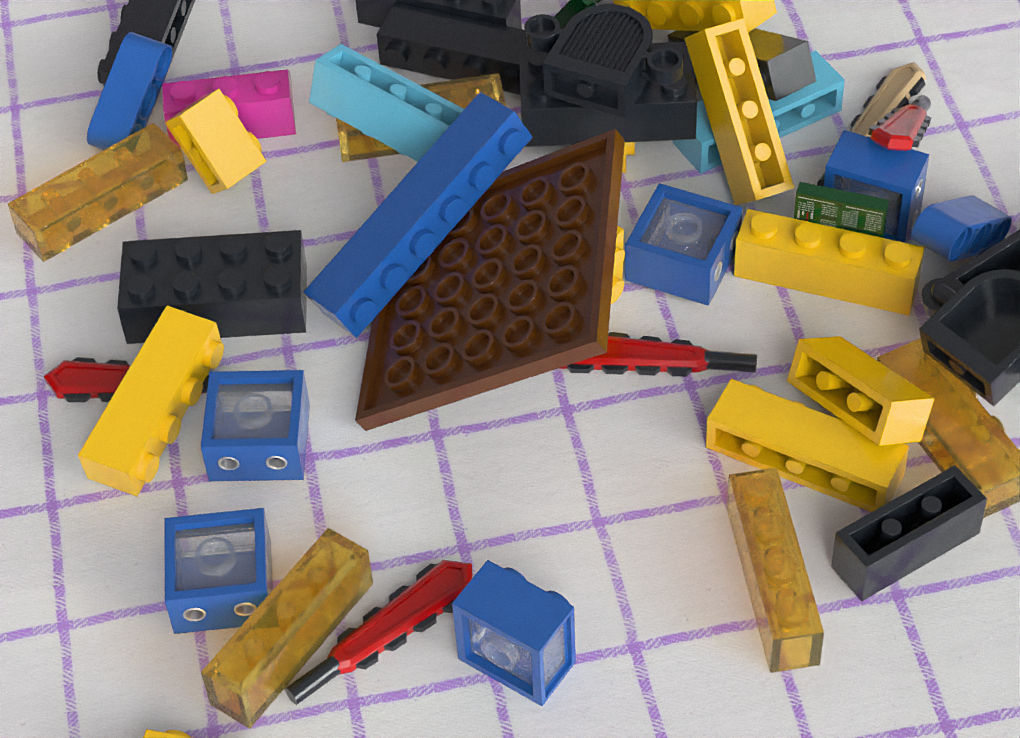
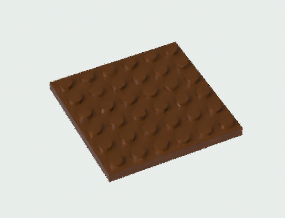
(507, 289)

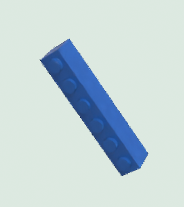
(418, 214)

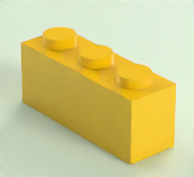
(860, 390)

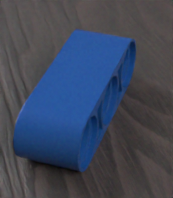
(129, 90)
(960, 227)

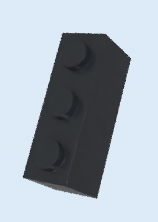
(908, 532)

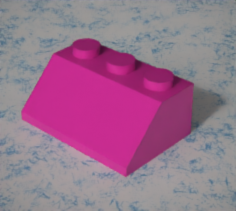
(261, 99)

